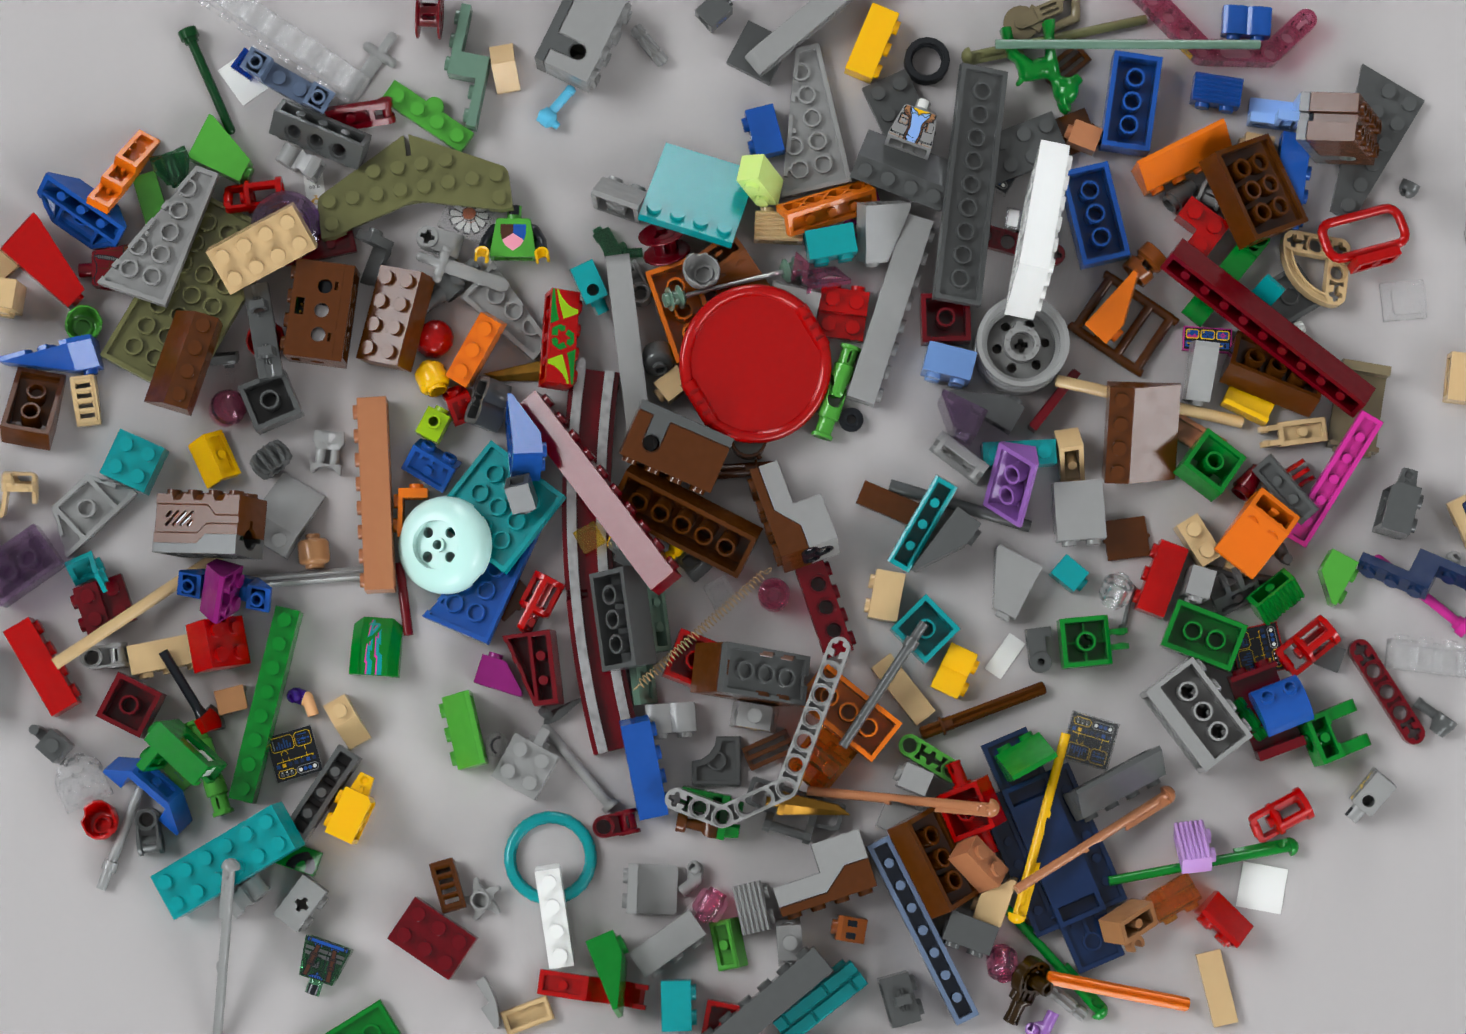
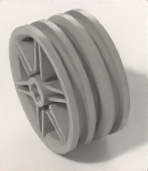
(1025, 380)

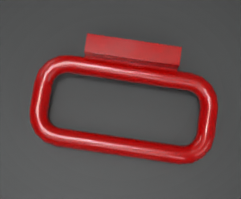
(1370, 256)

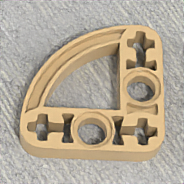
(1298, 280)

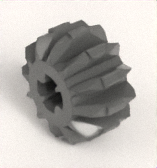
(270, 459)

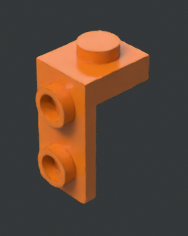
(414, 492)

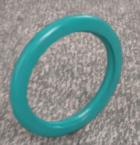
(550, 817)

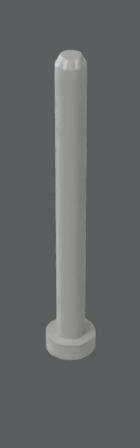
(581, 771)

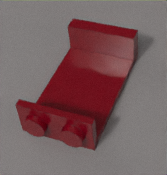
(1248, 680)

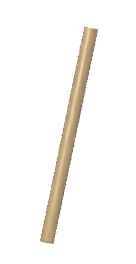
(1185, 409)
(123, 618)

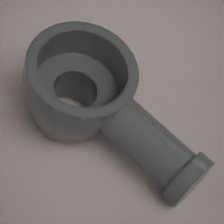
(1440, 723)

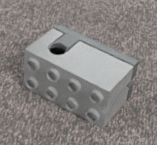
(582, 29)

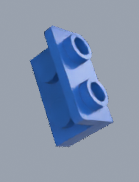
(431, 464)

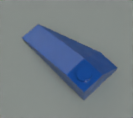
(72, 355)

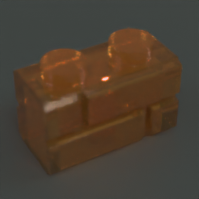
(1174, 897)

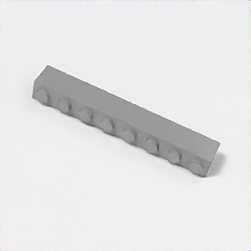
(889, 311)

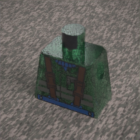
(322, 962)

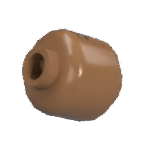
(313, 551)

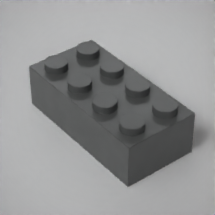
(622, 619)

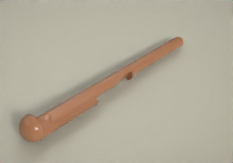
(940, 804)
(1128, 821)

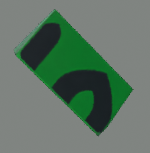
(303, 860)

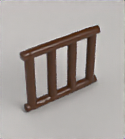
(1117, 353)

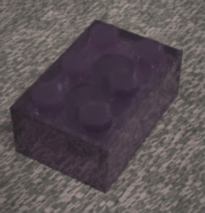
(26, 564)

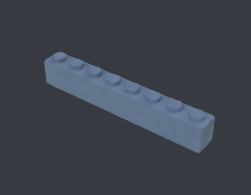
(922, 930)

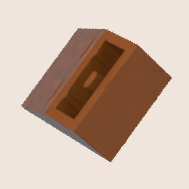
(734, 264)

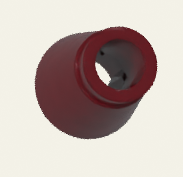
(1246, 484)

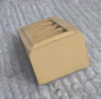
(76, 391)

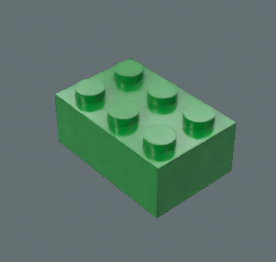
(1203, 635)

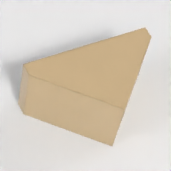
(504, 68)

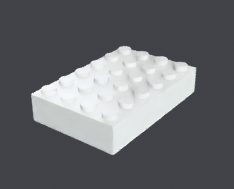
(1039, 230)

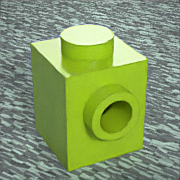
(434, 424)

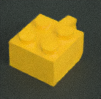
(352, 810)

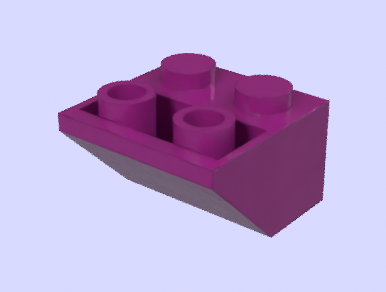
(221, 590)

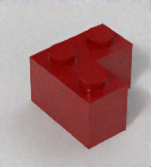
(1203, 224)

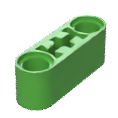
(921, 761)

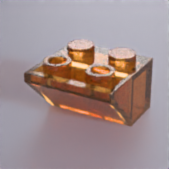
(827, 760)

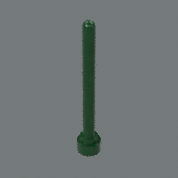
(190, 37)

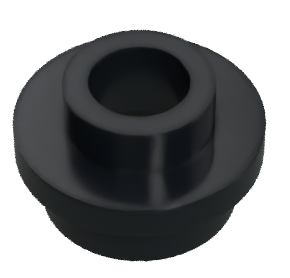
(847, 426)

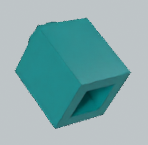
(1070, 574)

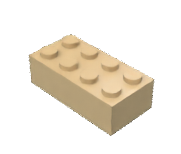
(261, 248)

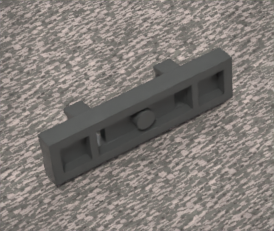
(263, 332)

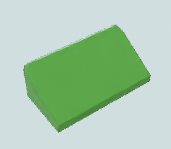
(728, 944)

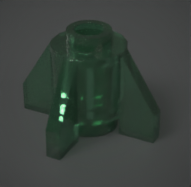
(172, 166)

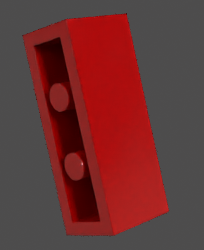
(1160, 578)

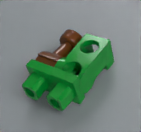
(708, 830)

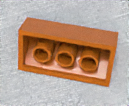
(1180, 158)

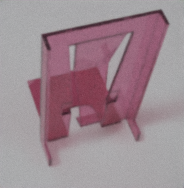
(816, 281)

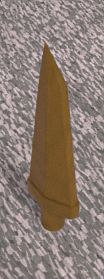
(522, 372)
(806, 806)

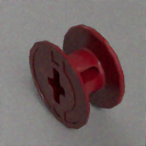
(429, 16)
(664, 245)

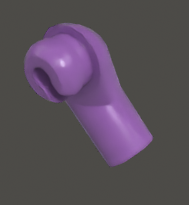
(1044, 1026)

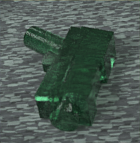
(610, 246)

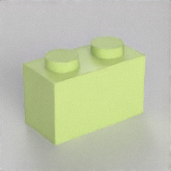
(760, 180)

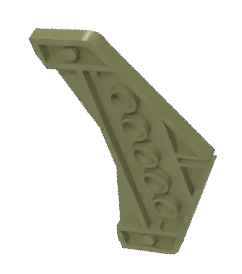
(397, 180)

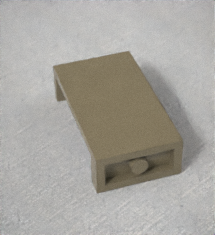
(1341, 422)

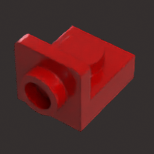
(457, 400)

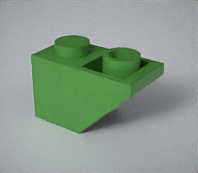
(1335, 574)

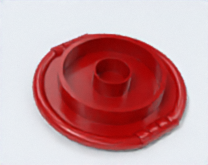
(755, 363)

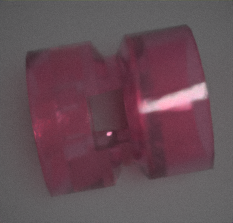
(773, 595)

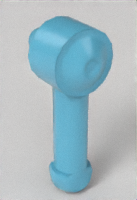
(547, 117)

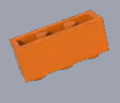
(476, 349)

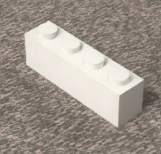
(554, 916)

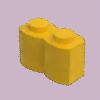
(954, 671)

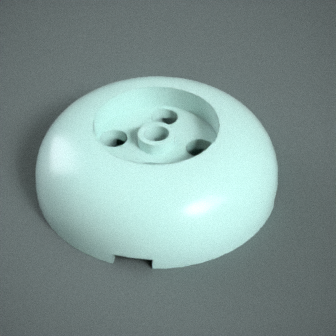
(470, 545)

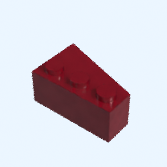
(538, 664)

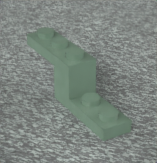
(468, 67)
(662, 641)

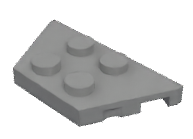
(87, 510)

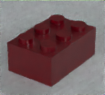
(432, 938)

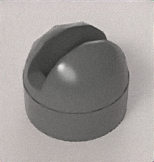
(1408, 188)

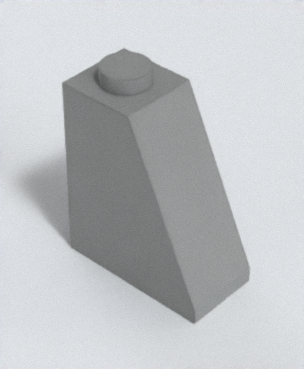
(879, 229)
(1200, 371)
(1011, 582)

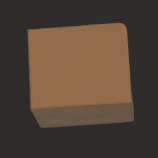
(231, 699)

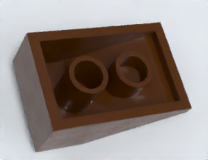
(33, 408)

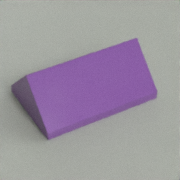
(1012, 481)

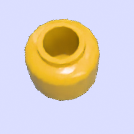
(431, 378)

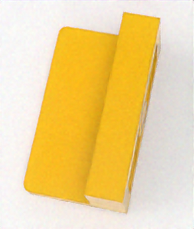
(1247, 405)
(214, 458)

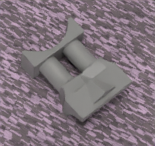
(328, 441)

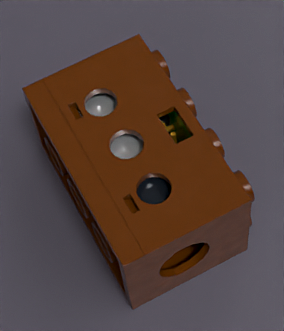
(322, 325)

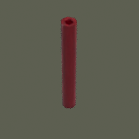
(403, 600)

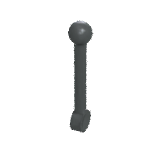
(1126, 613)

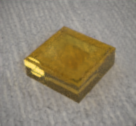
(589, 537)

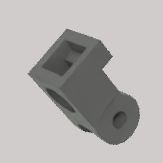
(1037, 654)

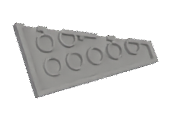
(814, 142)
(159, 251)

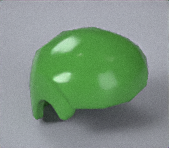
(83, 321)

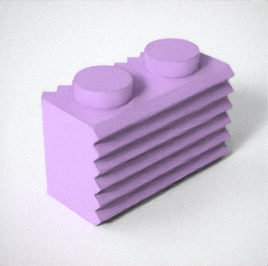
(1193, 846)

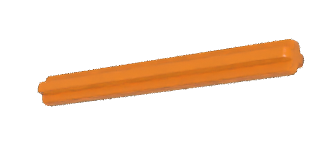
(1118, 991)

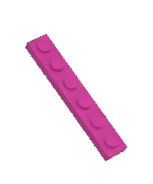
(1337, 473)

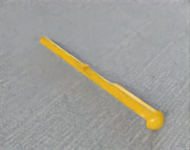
(1023, 899)

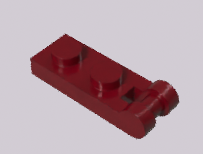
(363, 113)

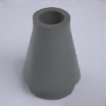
(1177, 197)

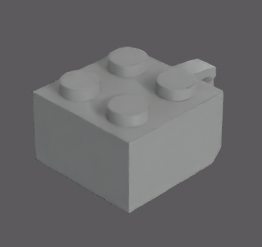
(527, 763)

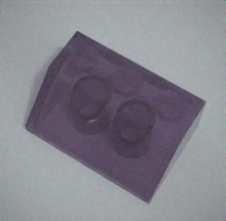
(960, 417)

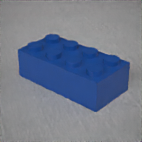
(1130, 103)
(1095, 217)

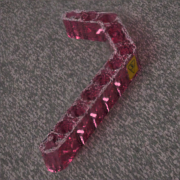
(1214, 57)

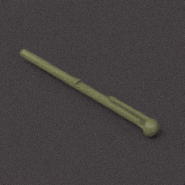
(991, 53)

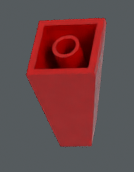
(41, 259)

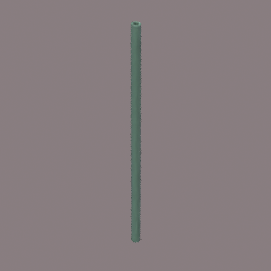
(1125, 44)

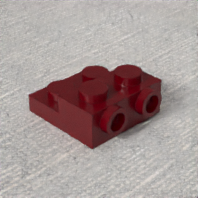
(100, 607)

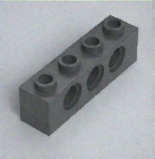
(320, 134)
(324, 790)

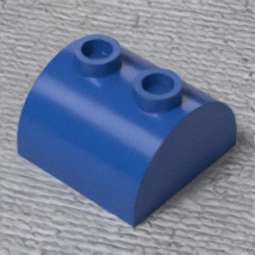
(1282, 705)

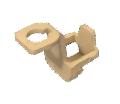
(11, 483)

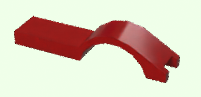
(587, 988)

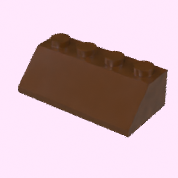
(184, 361)
(1263, 376)
(924, 849)

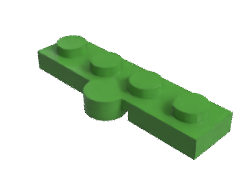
(429, 116)

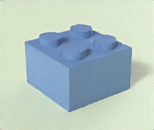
(948, 365)

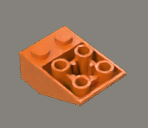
(1256, 532)

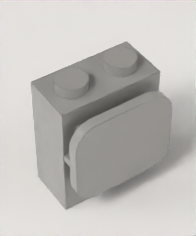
(1078, 512)

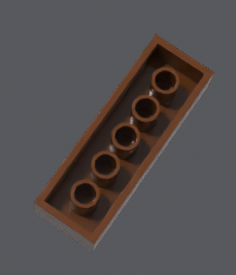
(690, 520)

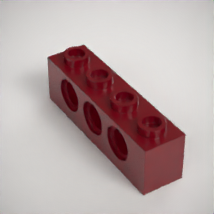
(814, 598)

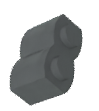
(487, 404)

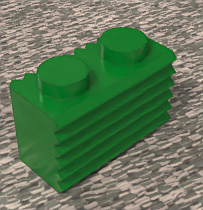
(1275, 596)

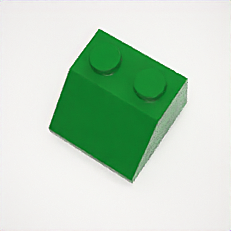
(1209, 465)

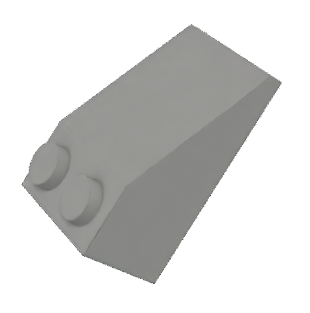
(618, 198)
(289, 513)

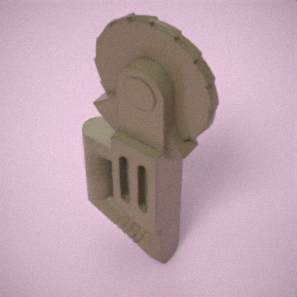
(1028, 21)

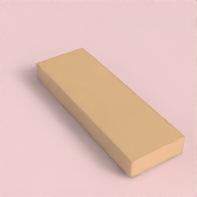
(905, 692)
(1216, 988)

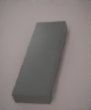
(1285, 488)

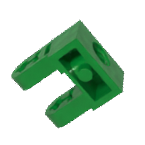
(1321, 739)

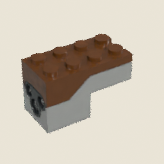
(796, 531)
(842, 872)

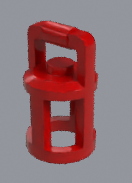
(247, 194)
(535, 606)
(1304, 647)
(1275, 819)

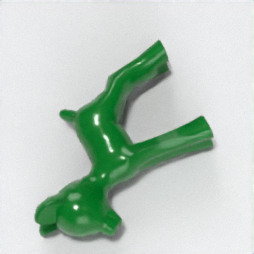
(1064, 88)

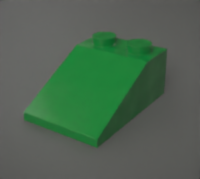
(1024, 756)
(611, 964)

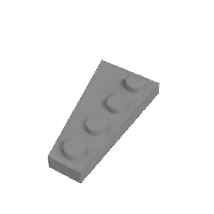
(506, 306)

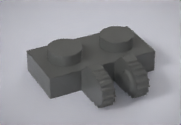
(1233, 596)

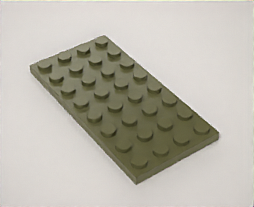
(145, 326)

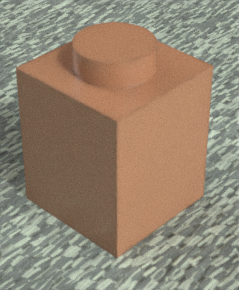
(1083, 136)

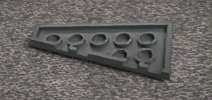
(1396, 110)

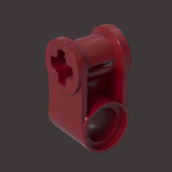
(618, 823)

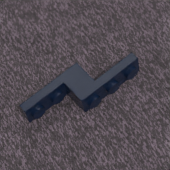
(1419, 578)

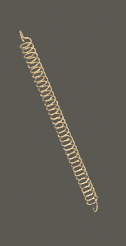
(702, 627)

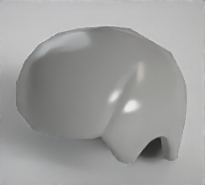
(701, 270)

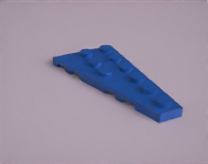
(482, 605)

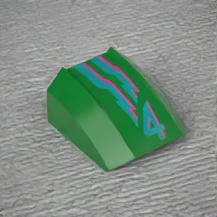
(376, 647)

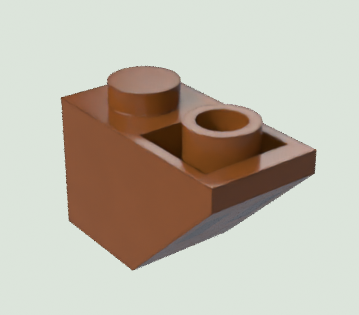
(849, 929)

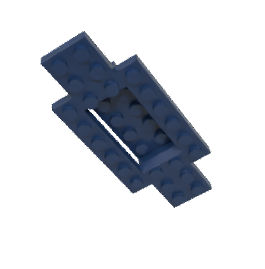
(1078, 889)

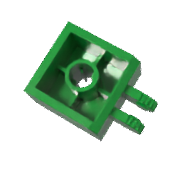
(1094, 629)

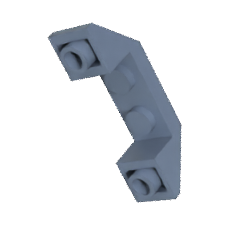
(285, 82)

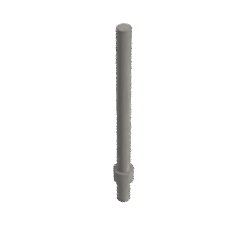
(110, 865)

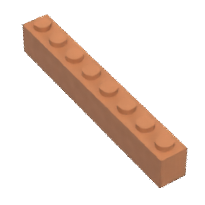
(376, 495)

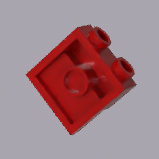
(843, 312)

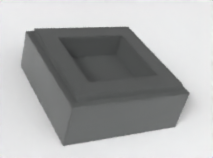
(1332, 659)

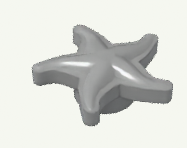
(482, 899)

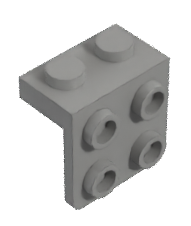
(650, 889)

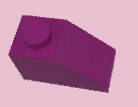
(497, 674)

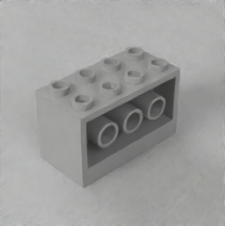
(1180, 717)

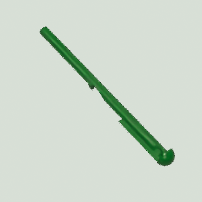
(1239, 854)
(1092, 1000)

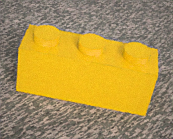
(872, 43)

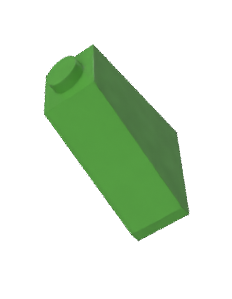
(220, 153)

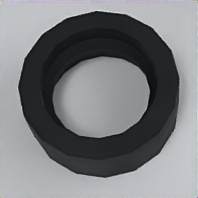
(939, 47)

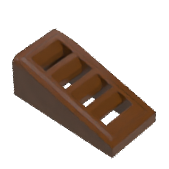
(439, 865)

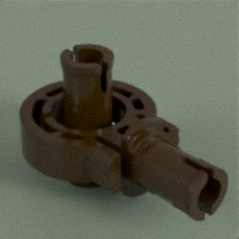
(1027, 985)

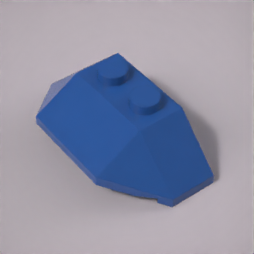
(67, 208)

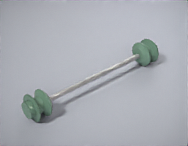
(678, 296)

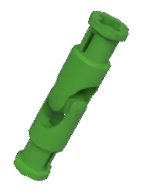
(840, 378)
(218, 789)

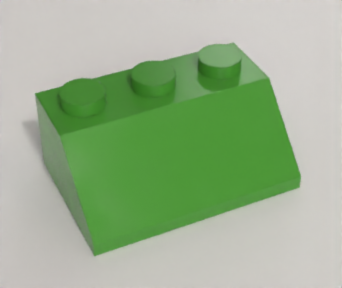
(463, 730)

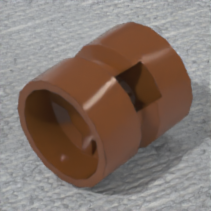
(1150, 257)

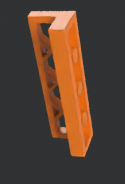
(825, 207)

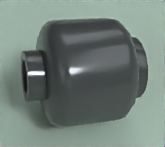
(658, 358)

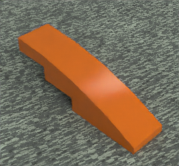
(123, 172)

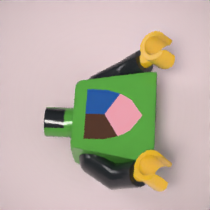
(513, 240)

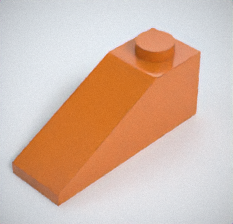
(1113, 312)

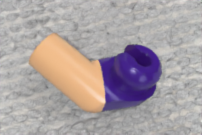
(303, 698)

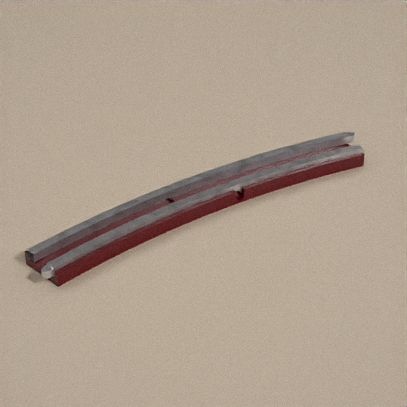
(603, 694)

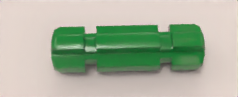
(1258, 731)

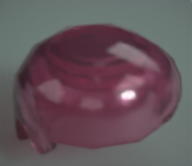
(227, 408)

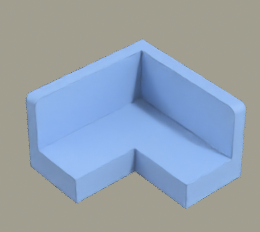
(1273, 114)

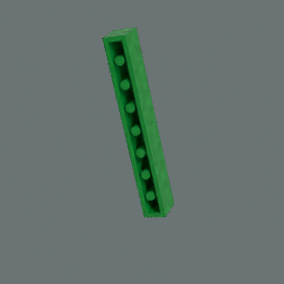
(265, 704)

